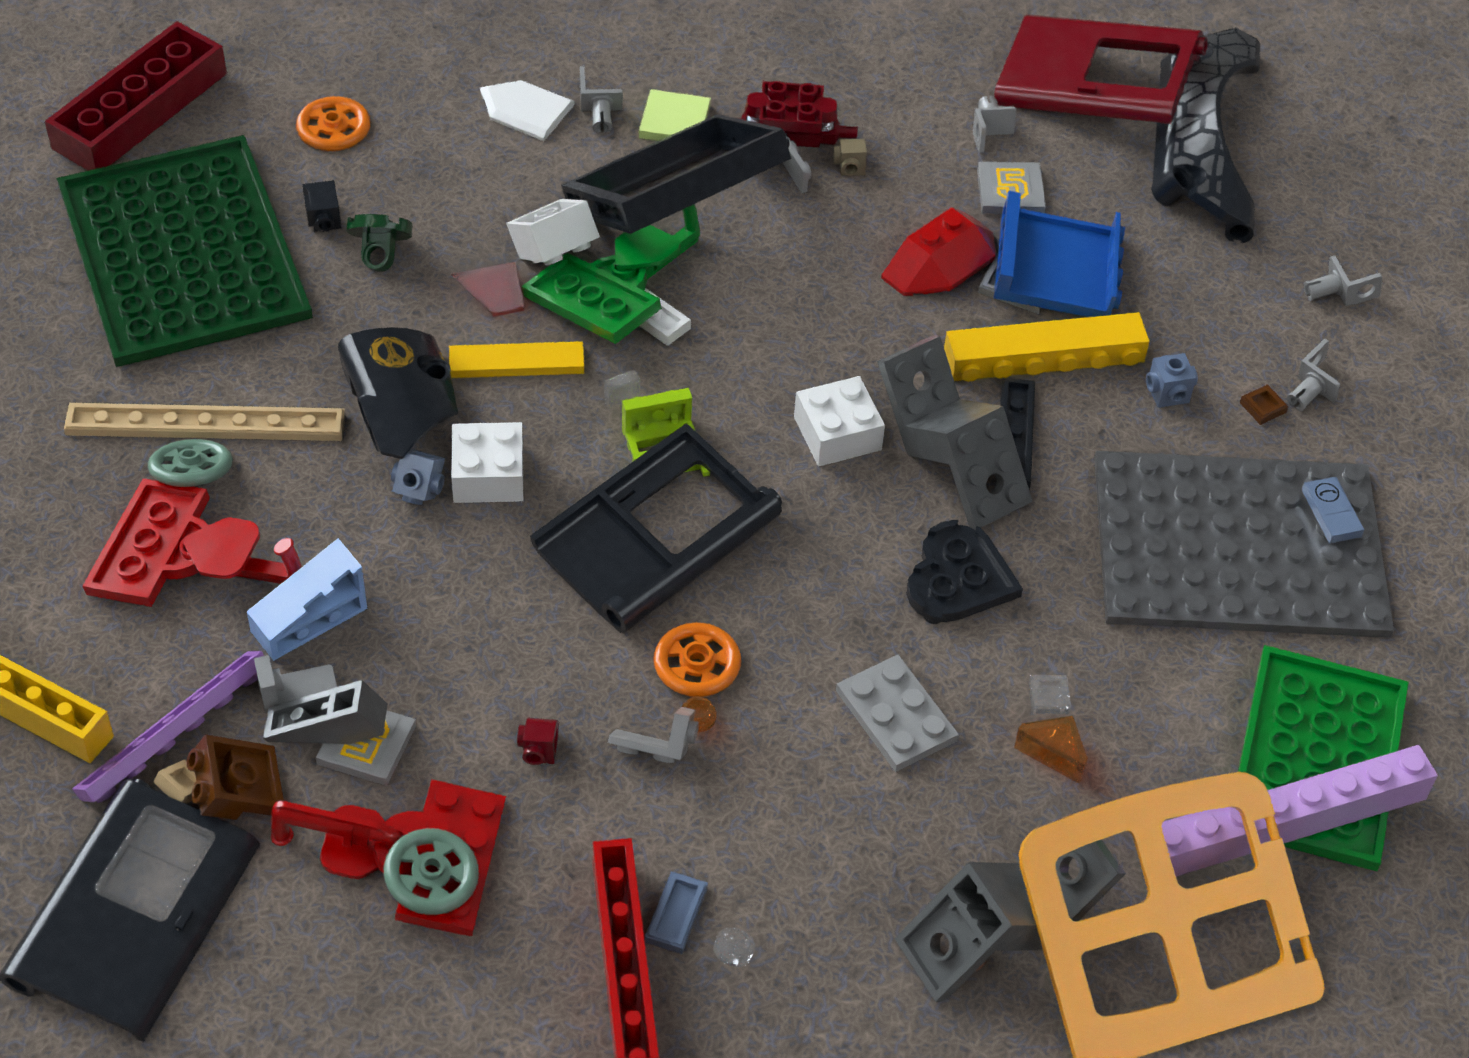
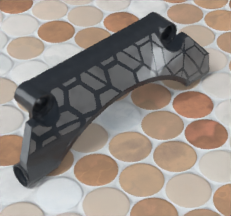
(1192, 149)

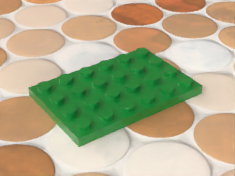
(1318, 719)

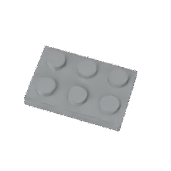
(897, 712)

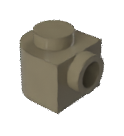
(850, 156)

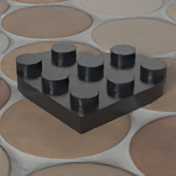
(959, 575)

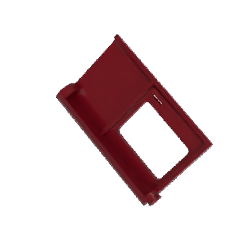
(1055, 54)

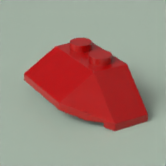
(941, 255)

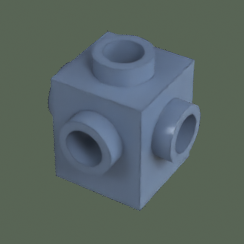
(1171, 380)
(418, 476)

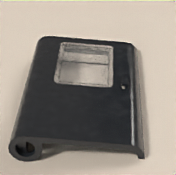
(114, 915)

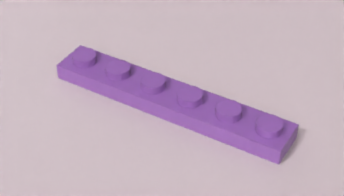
(161, 735)

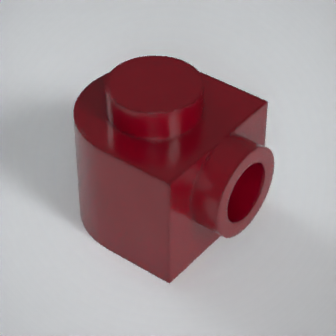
(538, 740)

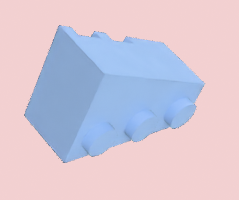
(309, 601)

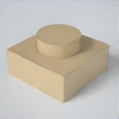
(176, 781)

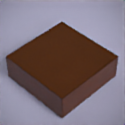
(1264, 404)

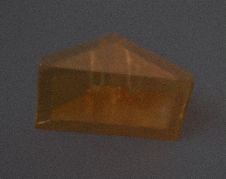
(1054, 744)

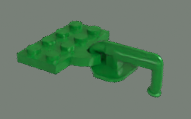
(610, 291)

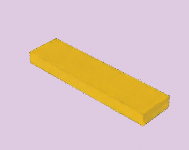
(516, 359)

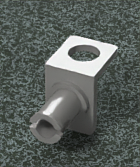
(600, 103)
(992, 120)
(1338, 283)
(1314, 379)

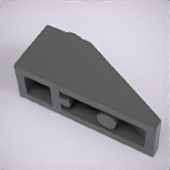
(331, 716)

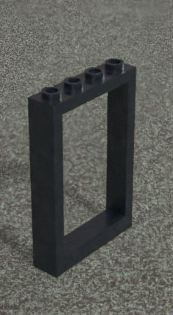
(751, 151)

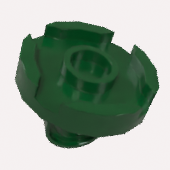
(378, 233)

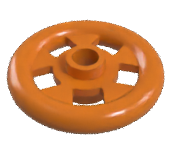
(333, 123)
(699, 649)

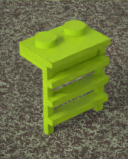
(654, 418)

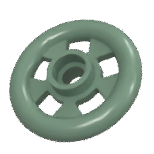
(190, 462)
(439, 900)

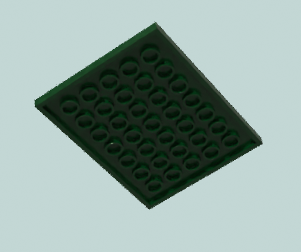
(182, 250)

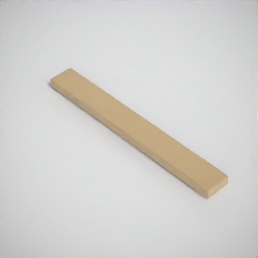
(205, 421)

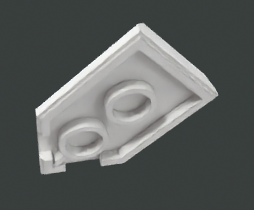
(526, 107)

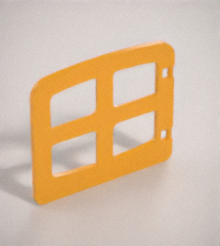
(1170, 914)

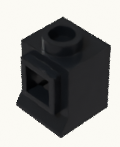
(322, 206)

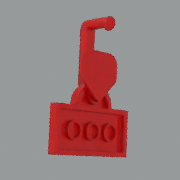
(166, 539)
(360, 840)

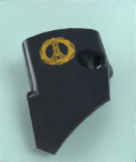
(399, 385)

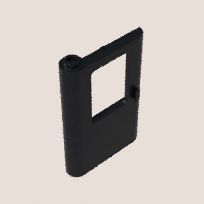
(618, 561)

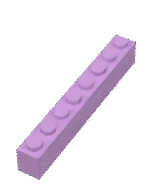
(1303, 808)

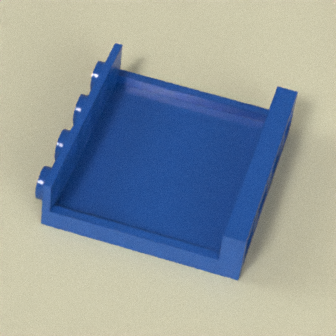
(1058, 261)

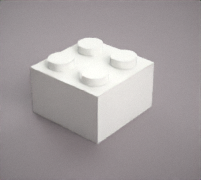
(553, 231)
(839, 421)
(487, 462)

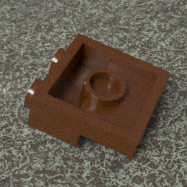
(234, 777)

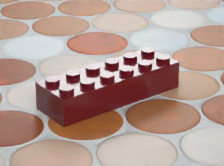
(136, 97)

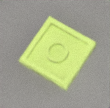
(670, 113)

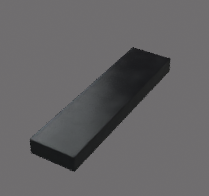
(1018, 400)

